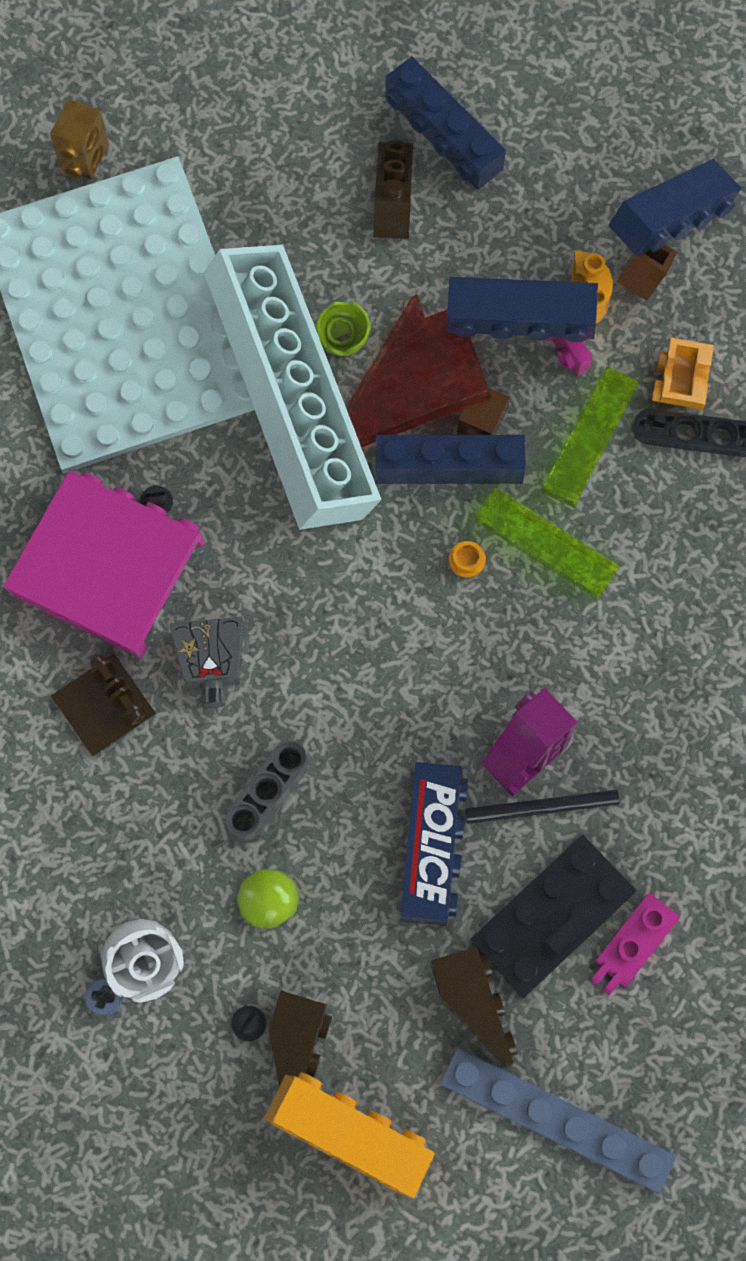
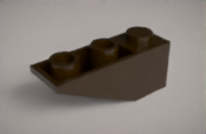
(393, 190)
(466, 993)
(295, 1032)

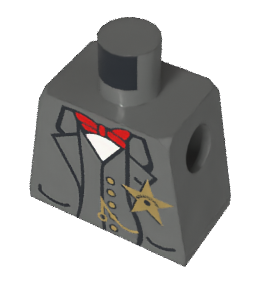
(210, 656)

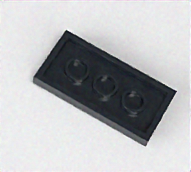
(573, 884)

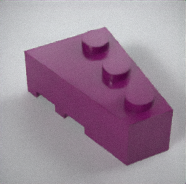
(530, 740)

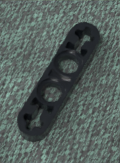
(703, 430)

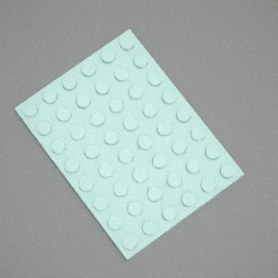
(118, 314)

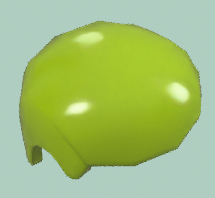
(341, 319)
(267, 898)

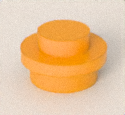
(467, 559)

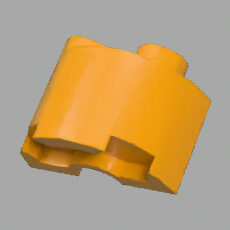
(591, 268)
(684, 374)

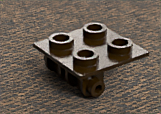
(103, 704)

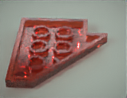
(416, 377)

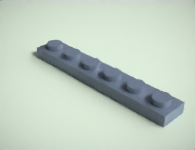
(558, 1120)

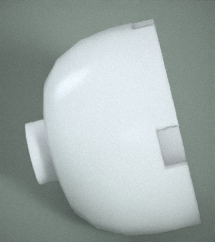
(141, 960)

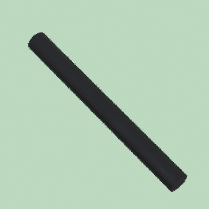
(542, 806)

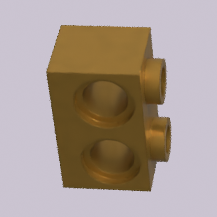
(79, 139)

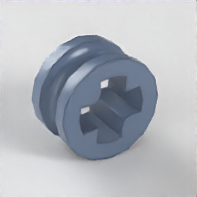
(109, 1008)

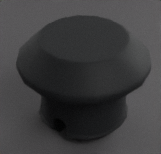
(159, 496)
(248, 1023)

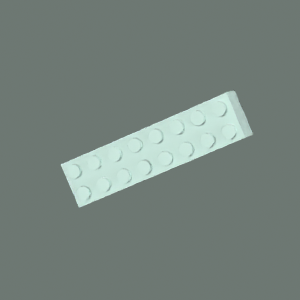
(291, 386)

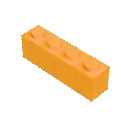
(349, 1135)

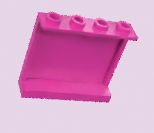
(103, 561)

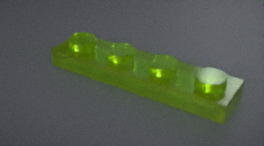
(590, 437)
(546, 543)

